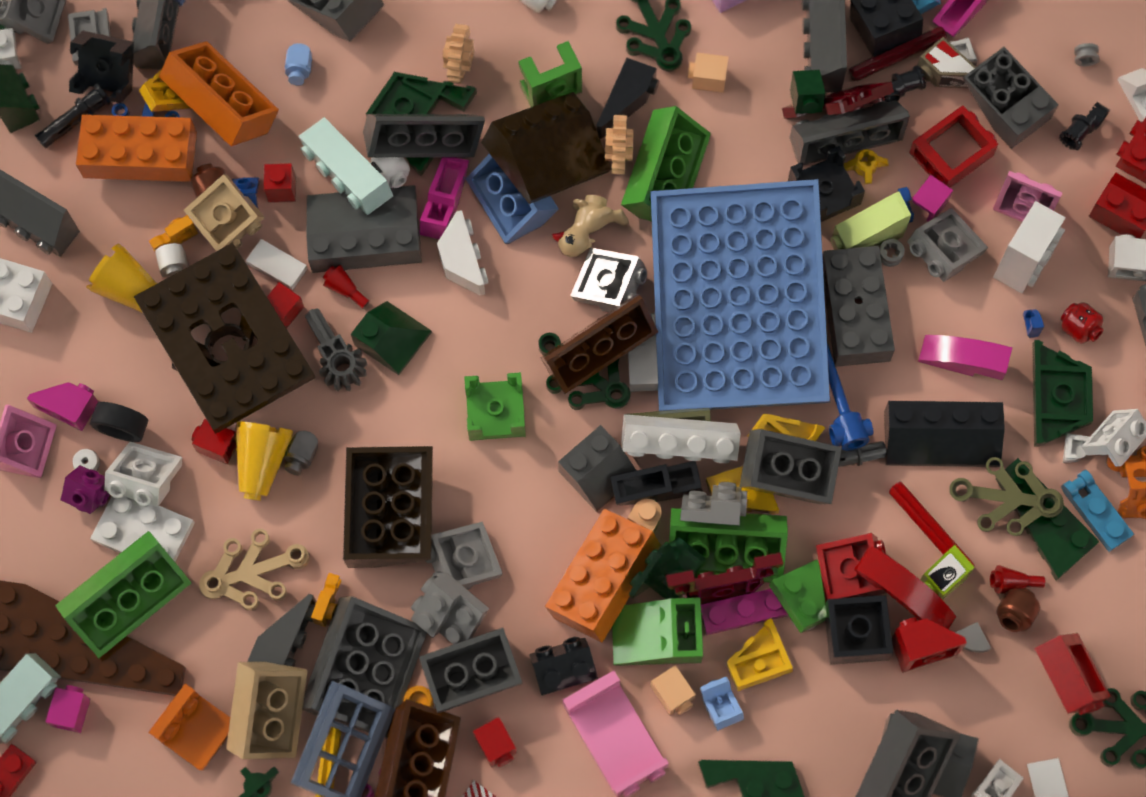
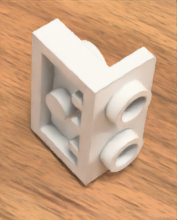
(1117, 436)

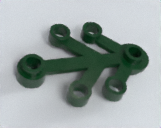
(656, 31)
(606, 388)
(1132, 727)

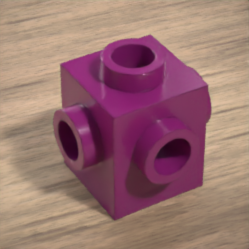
(84, 489)

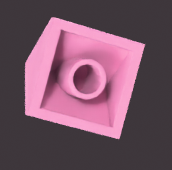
(24, 442)

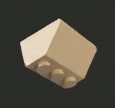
(266, 710)

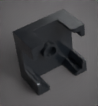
(103, 62)
(835, 186)

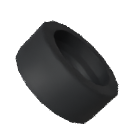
(119, 421)

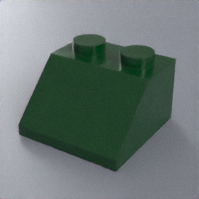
(16, 107)

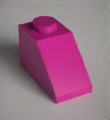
(66, 403)

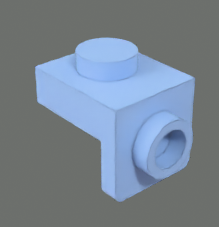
(721, 703)

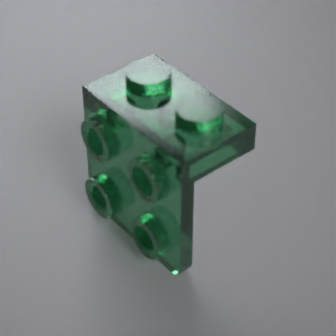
(668, 560)

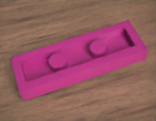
(741, 611)

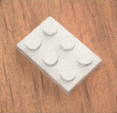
(127, 521)

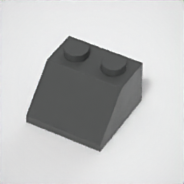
(592, 465)

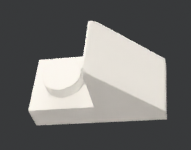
(1135, 90)
(999, 782)

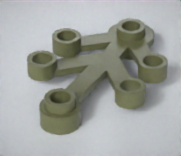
(1011, 497)

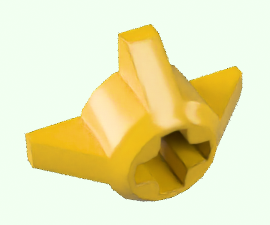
(868, 167)

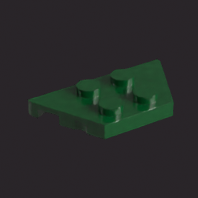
(1059, 394)

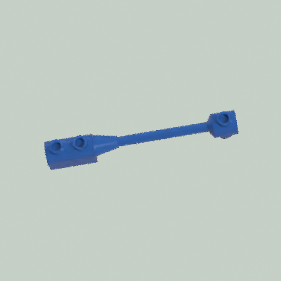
(848, 428)

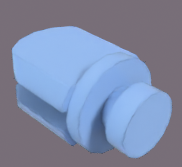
(298, 63)

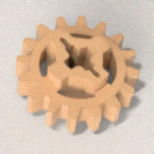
(458, 53)
(619, 144)

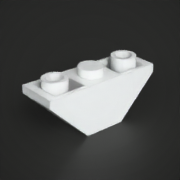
(461, 256)

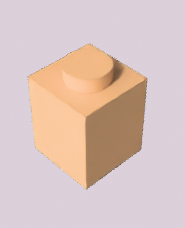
(708, 72)
(673, 691)

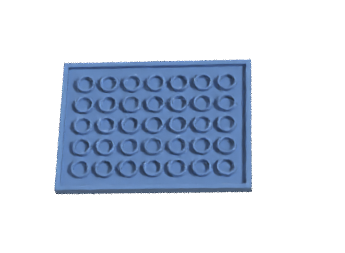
(739, 296)

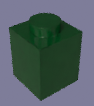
(807, 91)

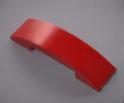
(904, 587)

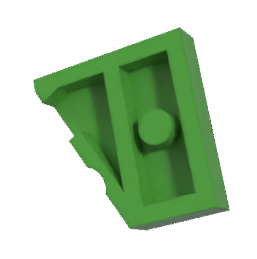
(802, 595)

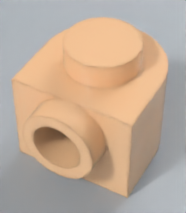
(647, 514)

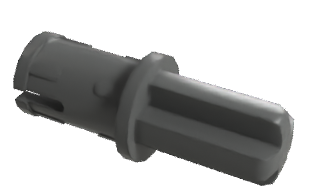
(866, 453)

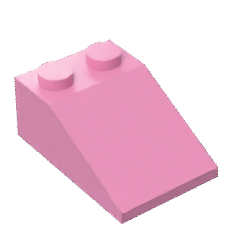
(1020, 194)

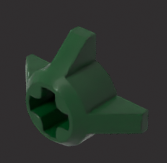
(255, 781)

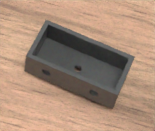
(861, 330)

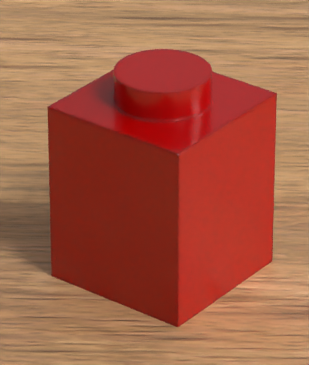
(280, 182)
(285, 303)
(216, 446)
(495, 743)

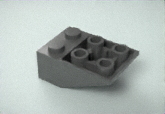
(340, 17)
(1010, 97)

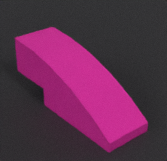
(957, 14)
(443, 196)
(966, 355)

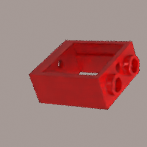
(932, 161)
(1073, 674)

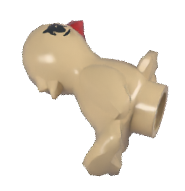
(590, 217)

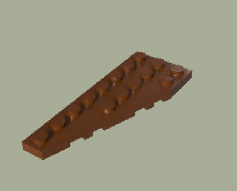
(36, 626)

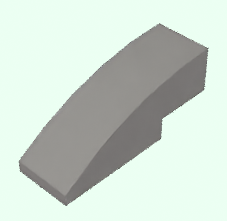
(643, 365)

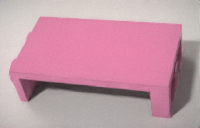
(615, 735)

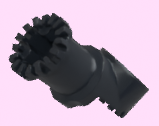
(906, 82)
(1083, 125)

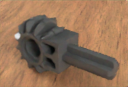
(334, 353)

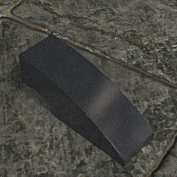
(656, 483)

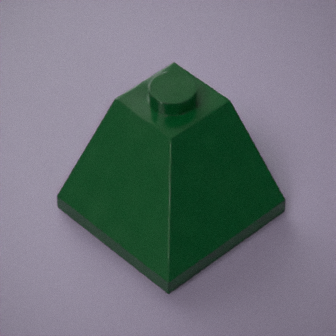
(390, 336)

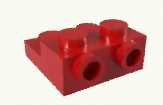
(1133, 154)
(837, 567)

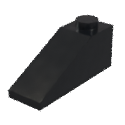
(629, 93)

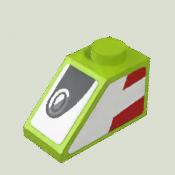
(948, 572)

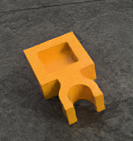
(177, 232)
(326, 603)

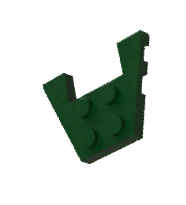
(418, 95)
(754, 777)

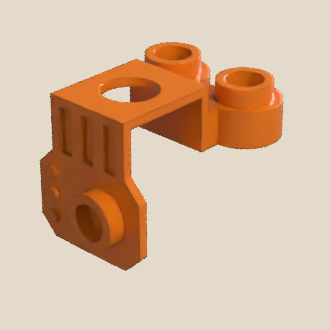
(1135, 466)

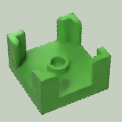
(554, 82)
(495, 408)

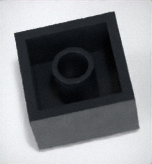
(885, 23)
(858, 630)

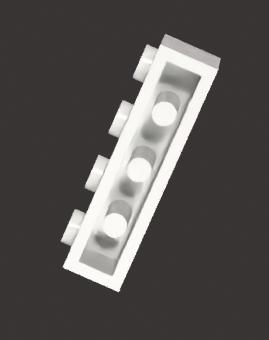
(680, 438)

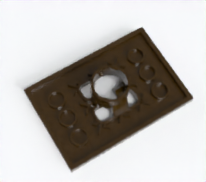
(249, 376)

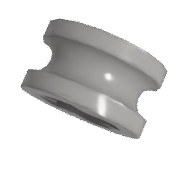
(1086, 54)
(898, 246)

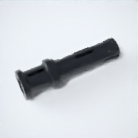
(83, 106)

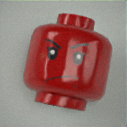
(1082, 322)

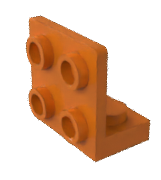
(192, 727)

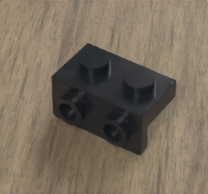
(563, 665)

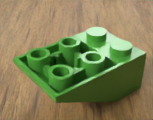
(659, 633)

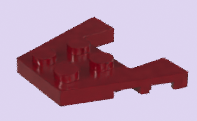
(849, 99)
(722, 586)

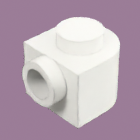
(171, 259)

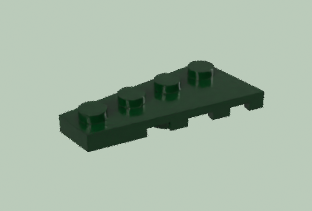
(1059, 539)

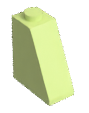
(873, 225)

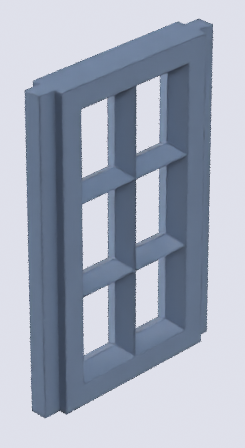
(319, 734)

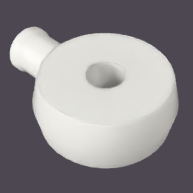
(86, 455)

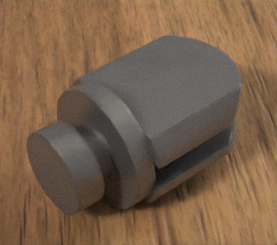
(300, 452)

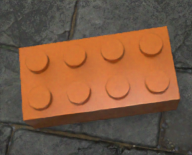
(218, 93)
(136, 148)
(601, 575)

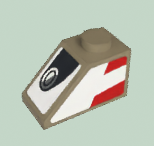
(945, 65)

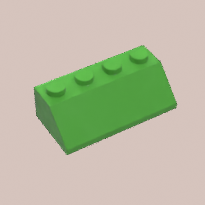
(666, 159)
(733, 544)
(123, 594)

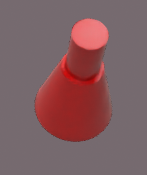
(340, 282)
(1004, 579)

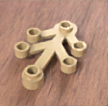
(249, 571)

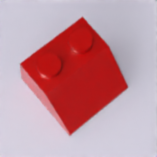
(1122, 207)
(924, 643)

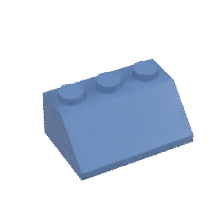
(505, 204)

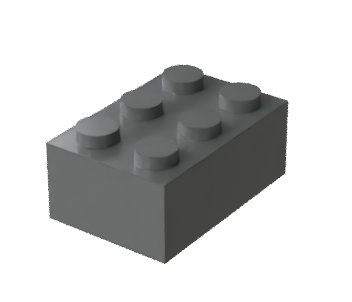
(790, 466)

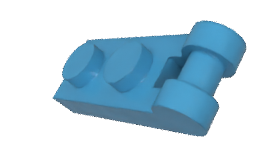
(1097, 511)

